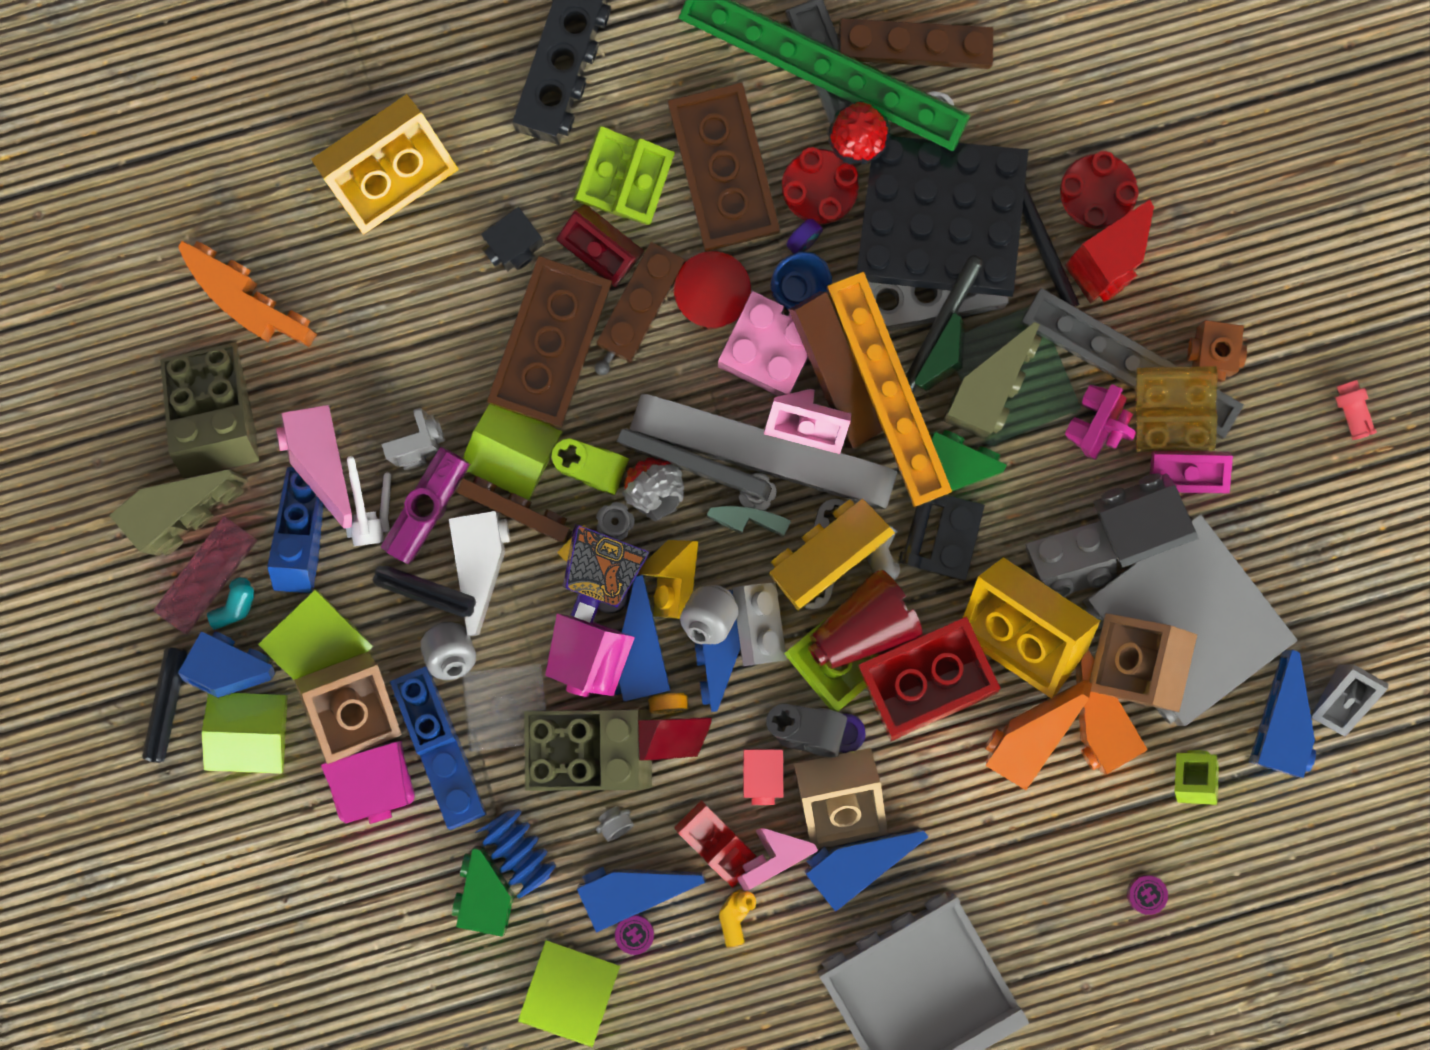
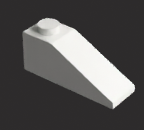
(478, 556)

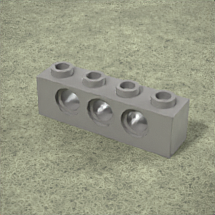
(912, 312)

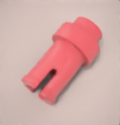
(1353, 402)

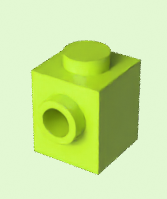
(1196, 777)

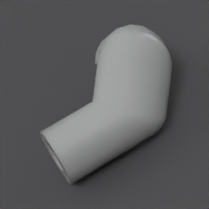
(882, 559)

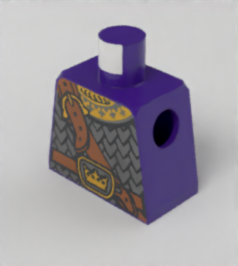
(599, 570)

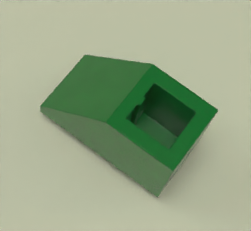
(963, 464)
(486, 895)

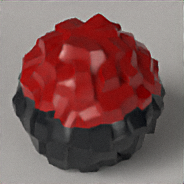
(858, 133)

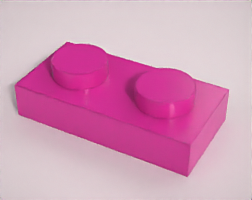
(1195, 470)

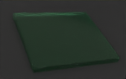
(1045, 389)

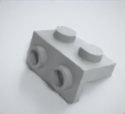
(413, 449)
(1074, 559)
(759, 624)

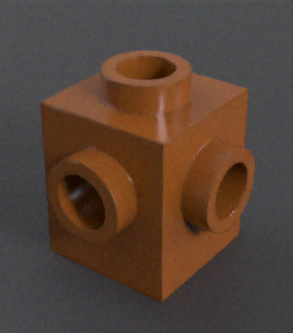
(1224, 339)

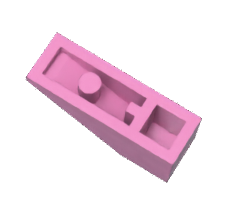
(315, 456)

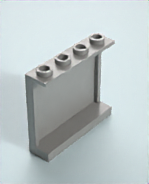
(1206, 594)
(923, 985)

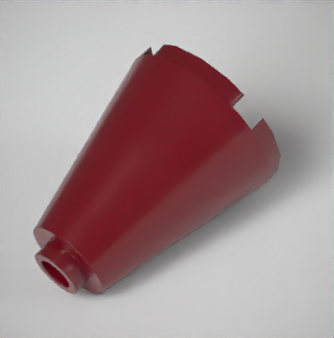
(865, 624)

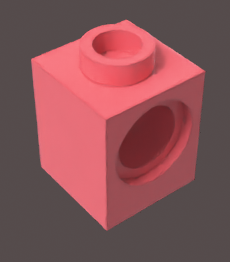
(763, 775)

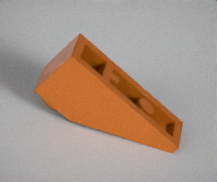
(1105, 727)
(1033, 735)

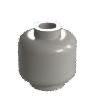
(709, 614)
(448, 651)

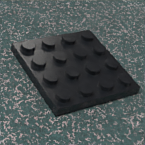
(938, 209)

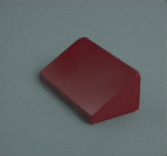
(599, 244)
(672, 737)

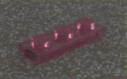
(205, 575)

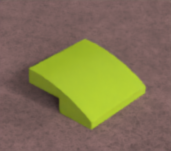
(624, 176)
(313, 638)
(569, 993)

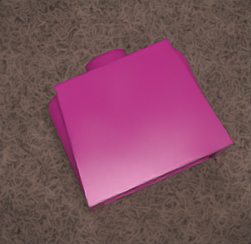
(587, 656)
(370, 783)

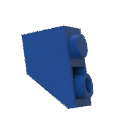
(223, 669)

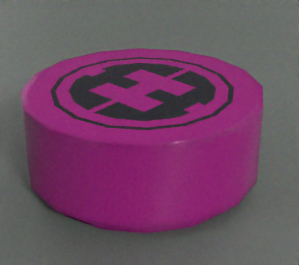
(1147, 894)
(634, 935)

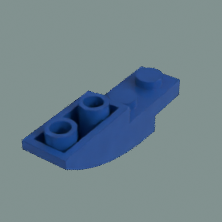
(438, 748)

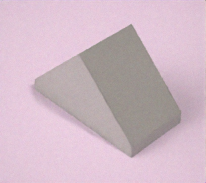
(1348, 698)

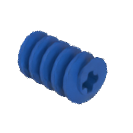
(517, 851)

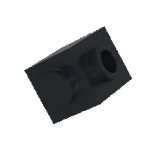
(512, 241)

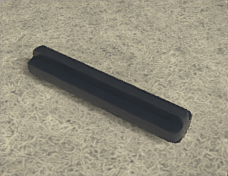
(424, 591)
(164, 705)

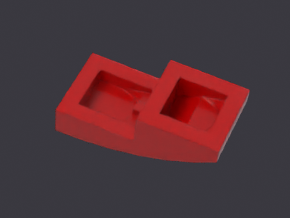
(715, 842)

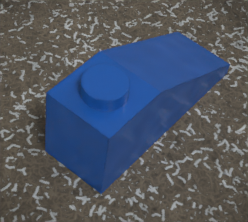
(644, 668)
(1286, 725)
(855, 865)
(627, 892)

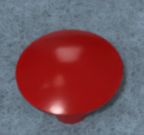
(820, 186)
(1098, 190)
(712, 289)

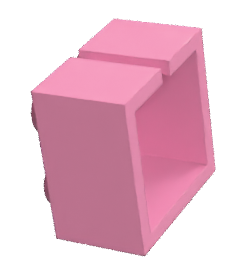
(765, 347)

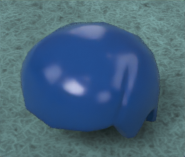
(799, 278)

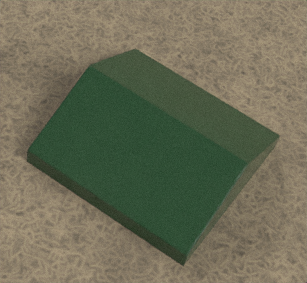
(945, 357)

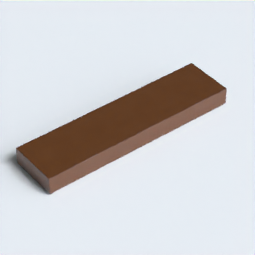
(835, 366)

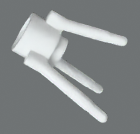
(365, 526)

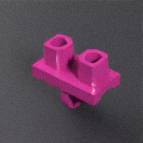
(1108, 406)

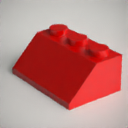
(1110, 257)
(929, 678)

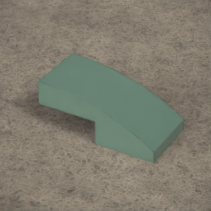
(738, 517)

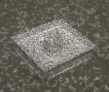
(497, 705)

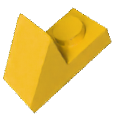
(675, 573)

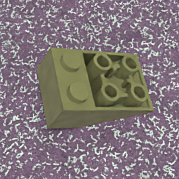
(983, 392)
(208, 411)
(164, 513)
(585, 750)

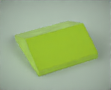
(510, 450)
(834, 685)
(245, 733)

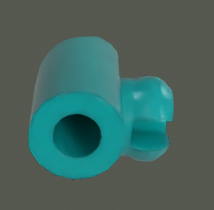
(236, 607)

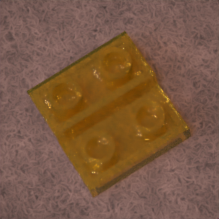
(1176, 408)

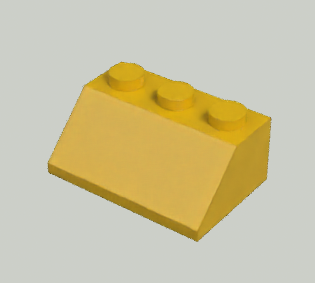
(385, 164)
(829, 552)
(1029, 626)

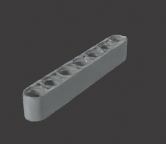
(766, 454)

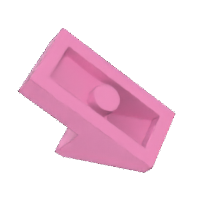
(801, 421)
(783, 853)

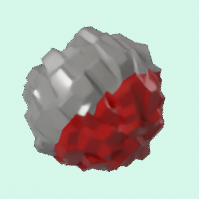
(654, 488)

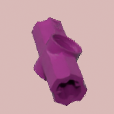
(411, 526)

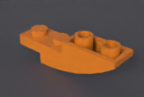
(232, 292)

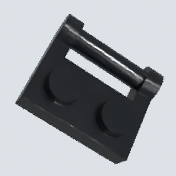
(953, 539)

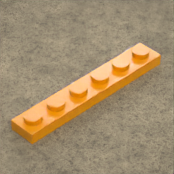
(889, 389)

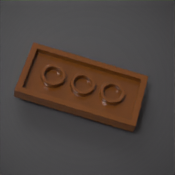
(723, 167)
(549, 342)

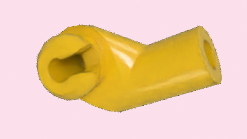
(733, 913)

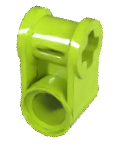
(596, 467)

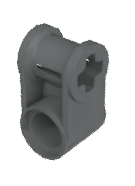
(813, 729)

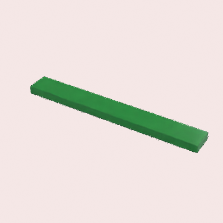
(828, 68)

